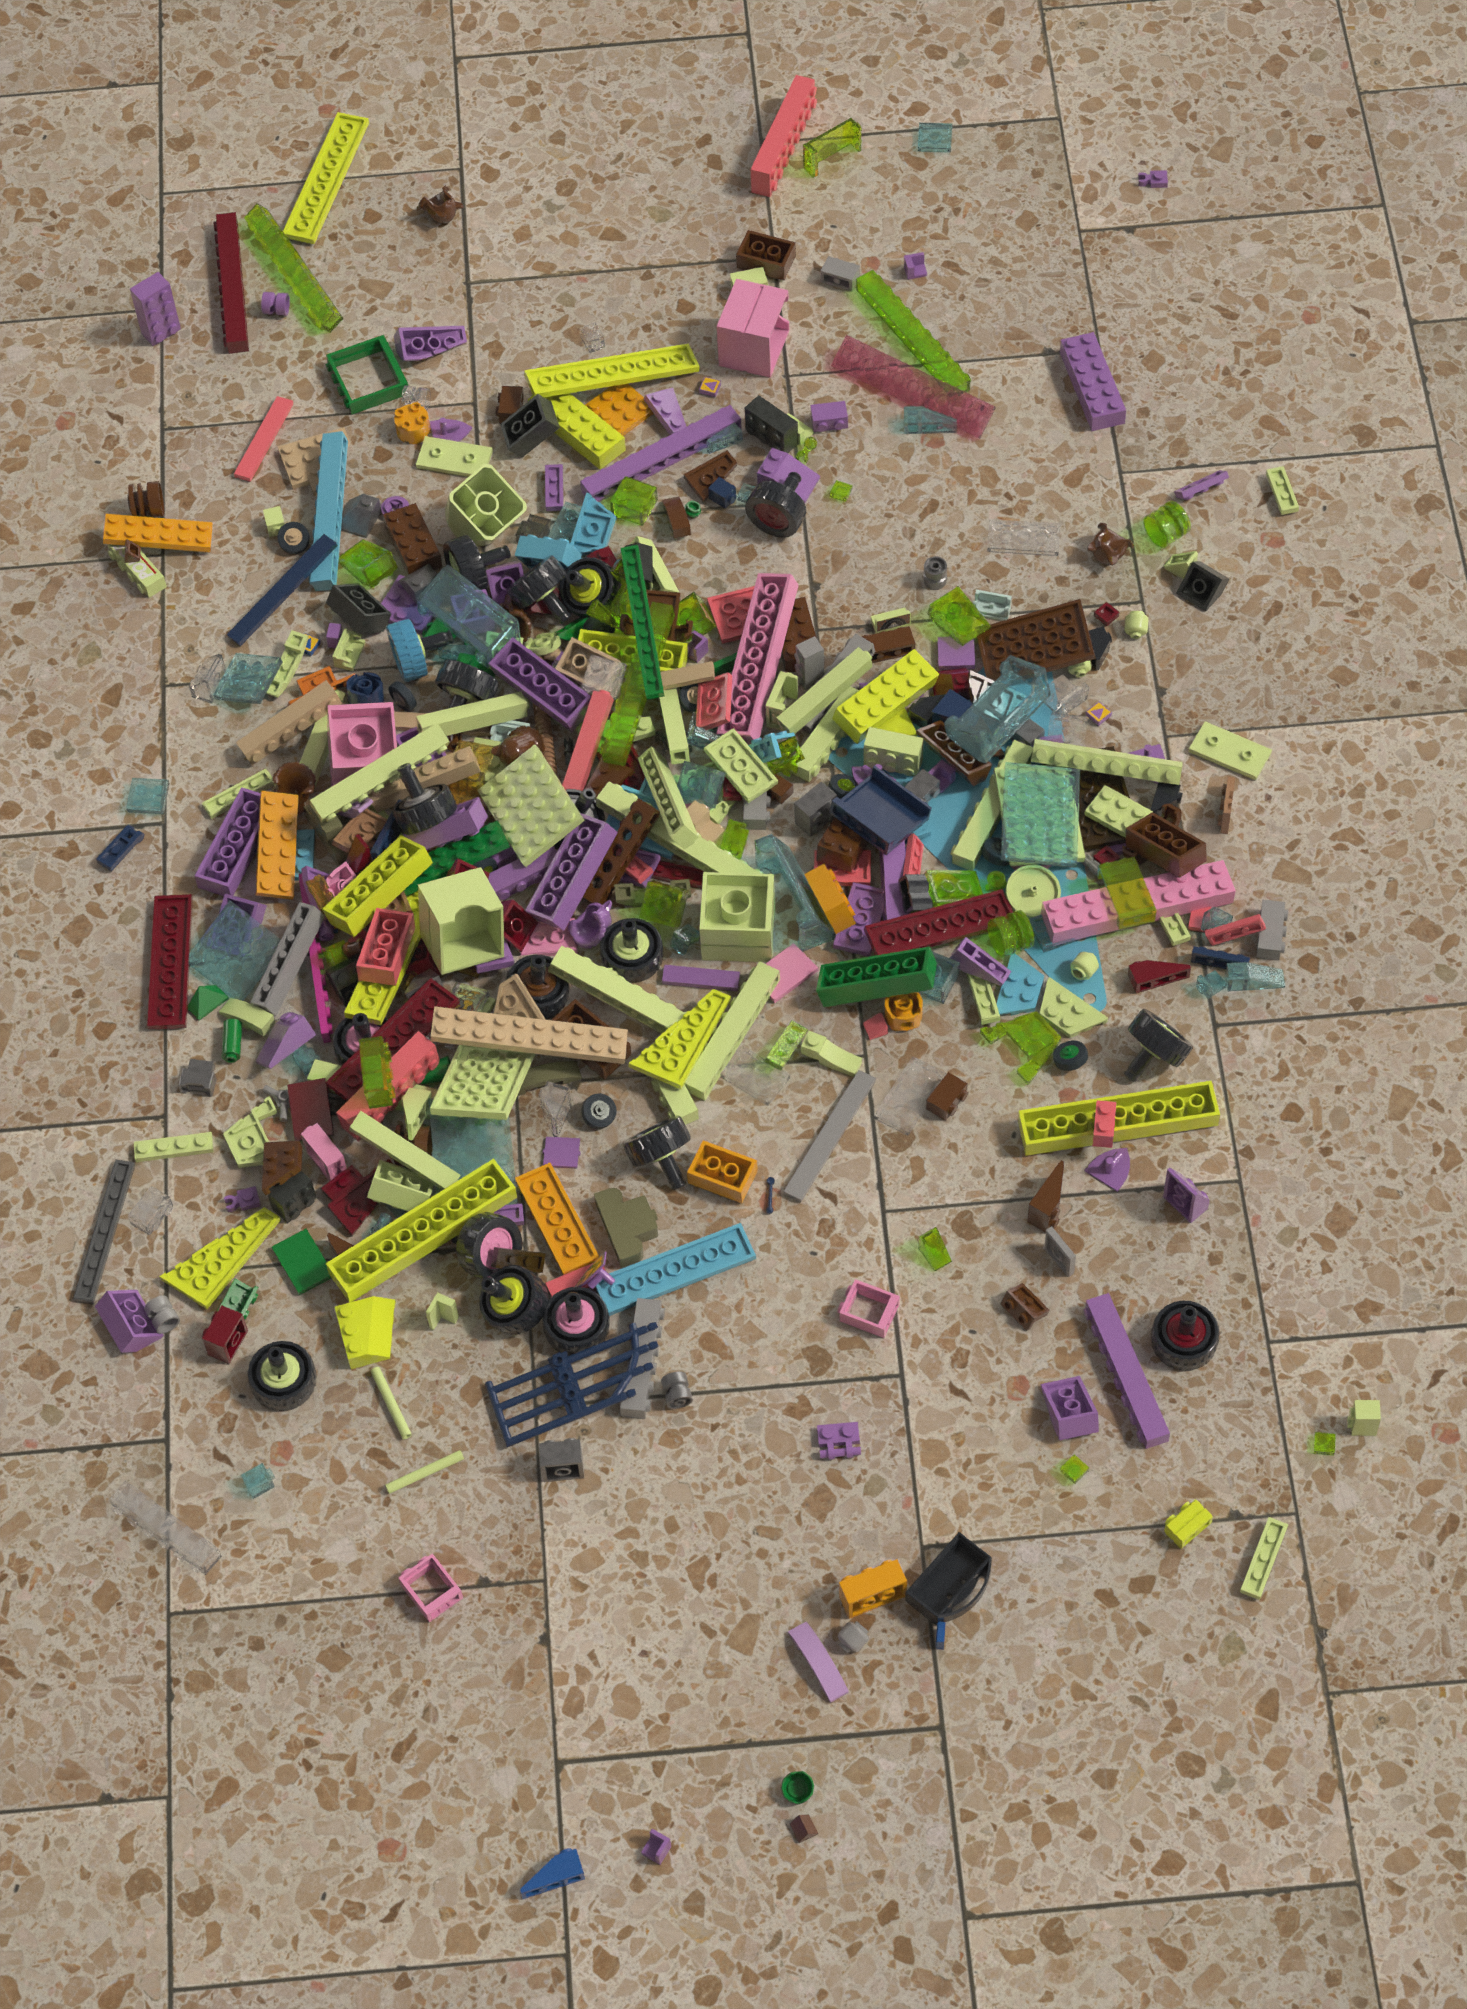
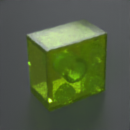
(634, 500)
(664, 904)

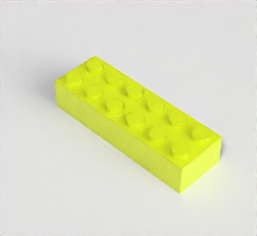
(586, 431)
(622, 646)
(885, 696)
(377, 885)

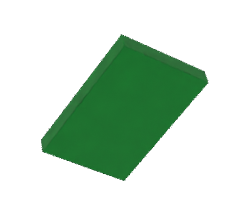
(302, 1261)

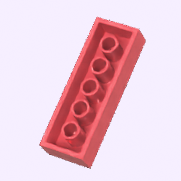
(408, 1067)

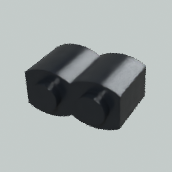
(915, 893)

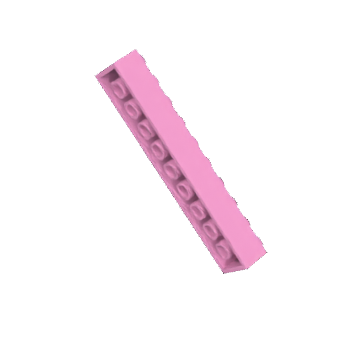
(759, 653)
(1095, 914)

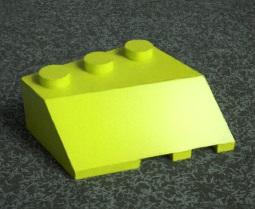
(367, 1329)

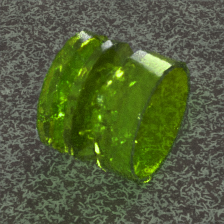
(1167, 524)
(1010, 933)

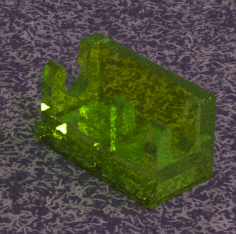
(735, 838)

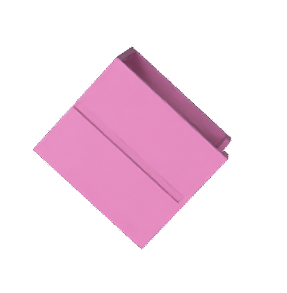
(751, 328)
(358, 736)

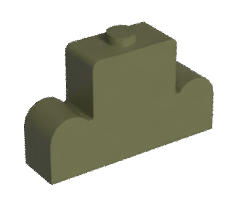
(327, 832)
(626, 1224)

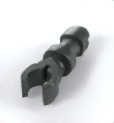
(568, 751)

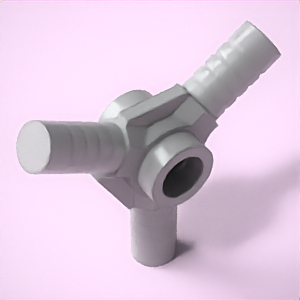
(282, 1100)

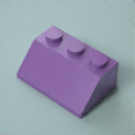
(127, 1320)

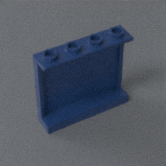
(881, 811)

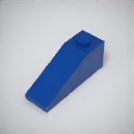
(558, 1872)

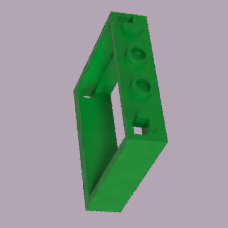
(359, 351)

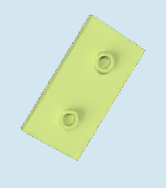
(452, 456)
(1230, 750)
(741, 765)

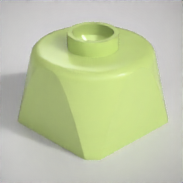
(483, 506)

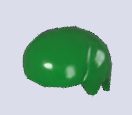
(797, 1787)

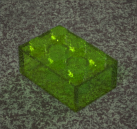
(377, 1072)

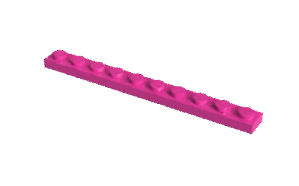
(319, 979)

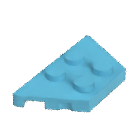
(593, 527)
(1020, 989)

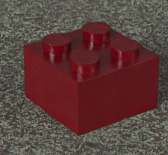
(224, 1334)

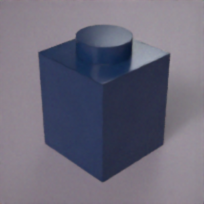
(722, 493)

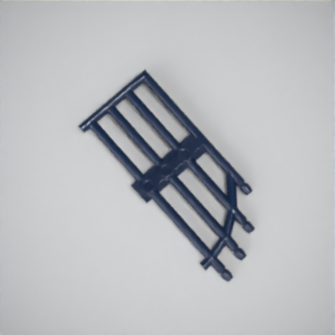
(568, 1386)

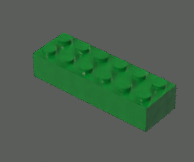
(876, 977)

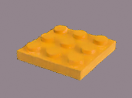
(620, 407)

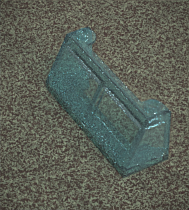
(468, 614)
(1000, 709)
(812, 921)

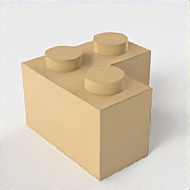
(704, 826)

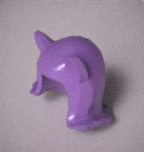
(591, 925)

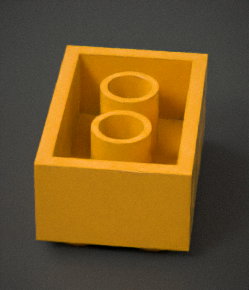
(830, 899)
(722, 1171)
(872, 1588)

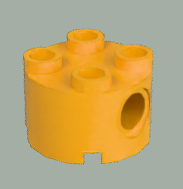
(412, 423)
(904, 1011)

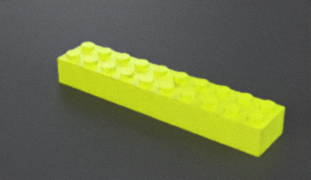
(1136, 1116)
(420, 1230)

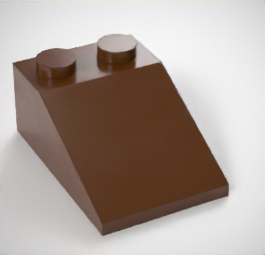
(1045, 1205)

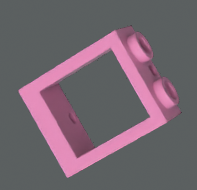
(323, 1151)
(872, 1292)
(440, 1604)

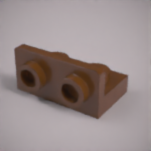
(1023, 1306)

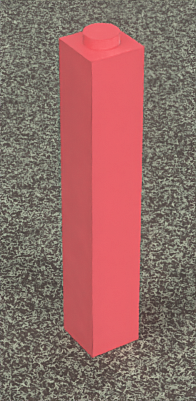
(588, 740)

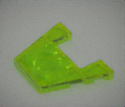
(620, 604)
(1032, 1036)

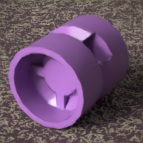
(275, 303)

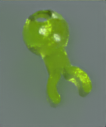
(810, 443)

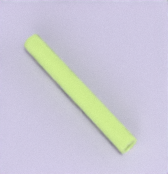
(391, 1403)
(424, 1471)

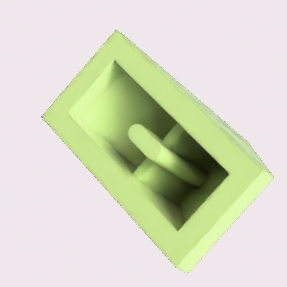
(1180, 563)

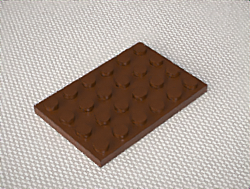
(1045, 637)

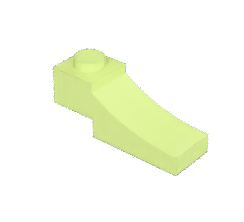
(830, 1054)

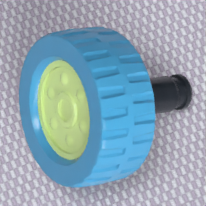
(410, 648)

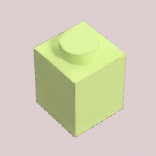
(274, 520)

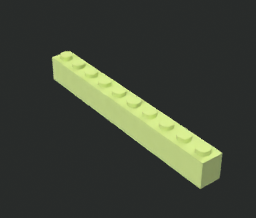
(701, 854)

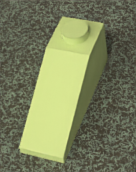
(415, 1109)

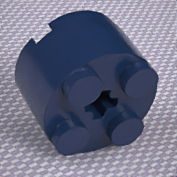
(365, 689)

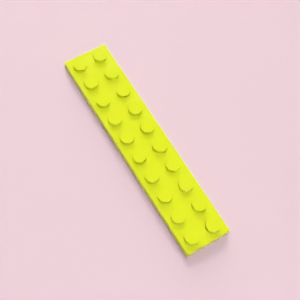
(325, 178)
(611, 370)
(376, 998)

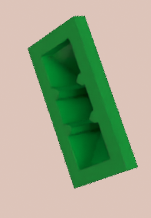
(572, 629)
(206, 1000)

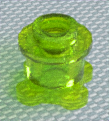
(996, 881)

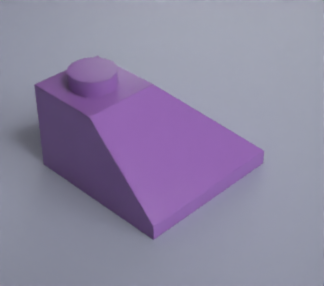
(502, 577)

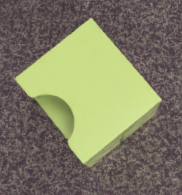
(737, 917)
(461, 920)

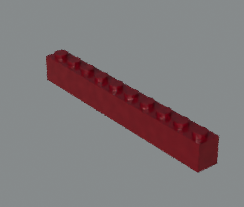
(232, 283)

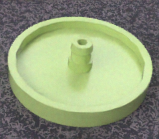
(1031, 887)

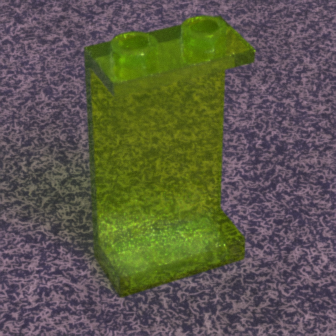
(829, 143)
(1128, 892)

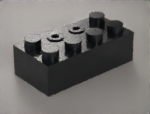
(956, 1562)

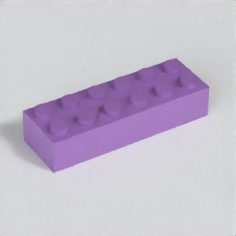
(1092, 381)
(541, 684)
(232, 846)
(571, 872)

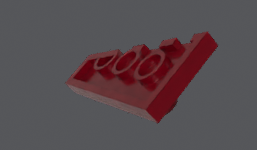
(353, 1205)

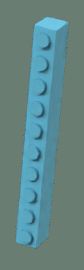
(329, 505)

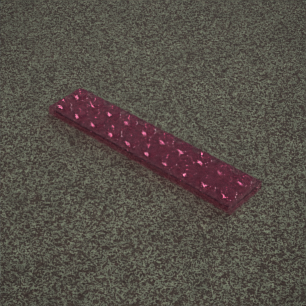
(912, 385)

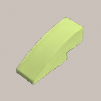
(249, 1014)

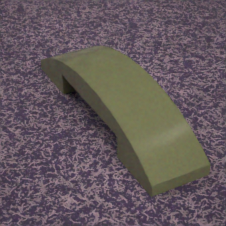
(634, 896)
(553, 1072)

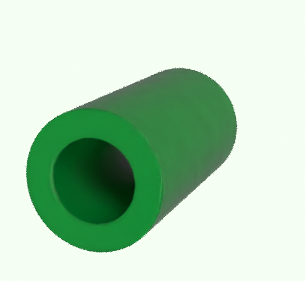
(231, 1040)

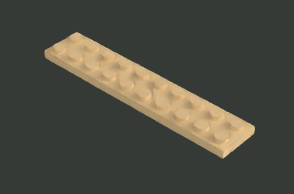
(529, 1035)

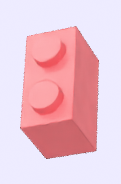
(1104, 1124)

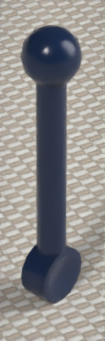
(770, 1181)

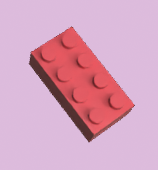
(385, 946)

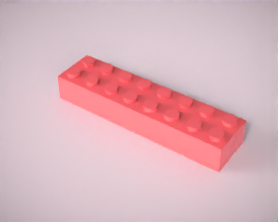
(783, 136)

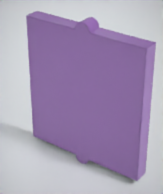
(562, 1152)

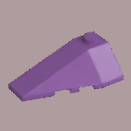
(424, 342)

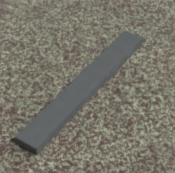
(104, 1232)

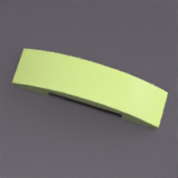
(291, 658)

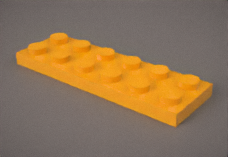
(158, 532)
(276, 845)
(557, 1218)

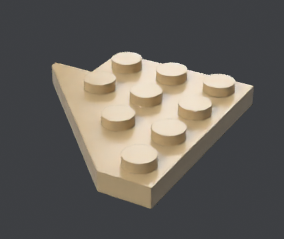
(302, 460)
(515, 1000)

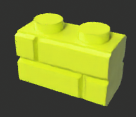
(1187, 1523)

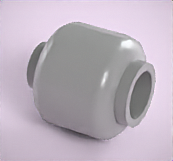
(853, 1636)

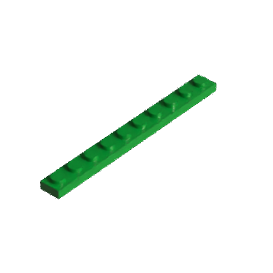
(642, 622)

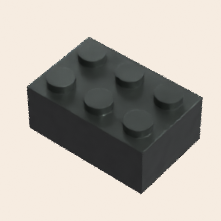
(529, 425)
(771, 425)
(358, 608)

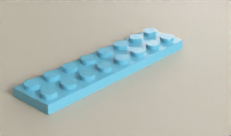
(676, 1268)

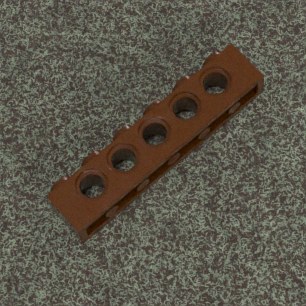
(629, 850)

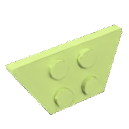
(1068, 1011)

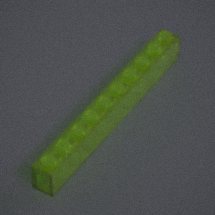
(293, 268)
(911, 331)
(633, 697)

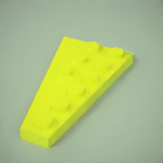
(680, 1046)
(218, 1262)

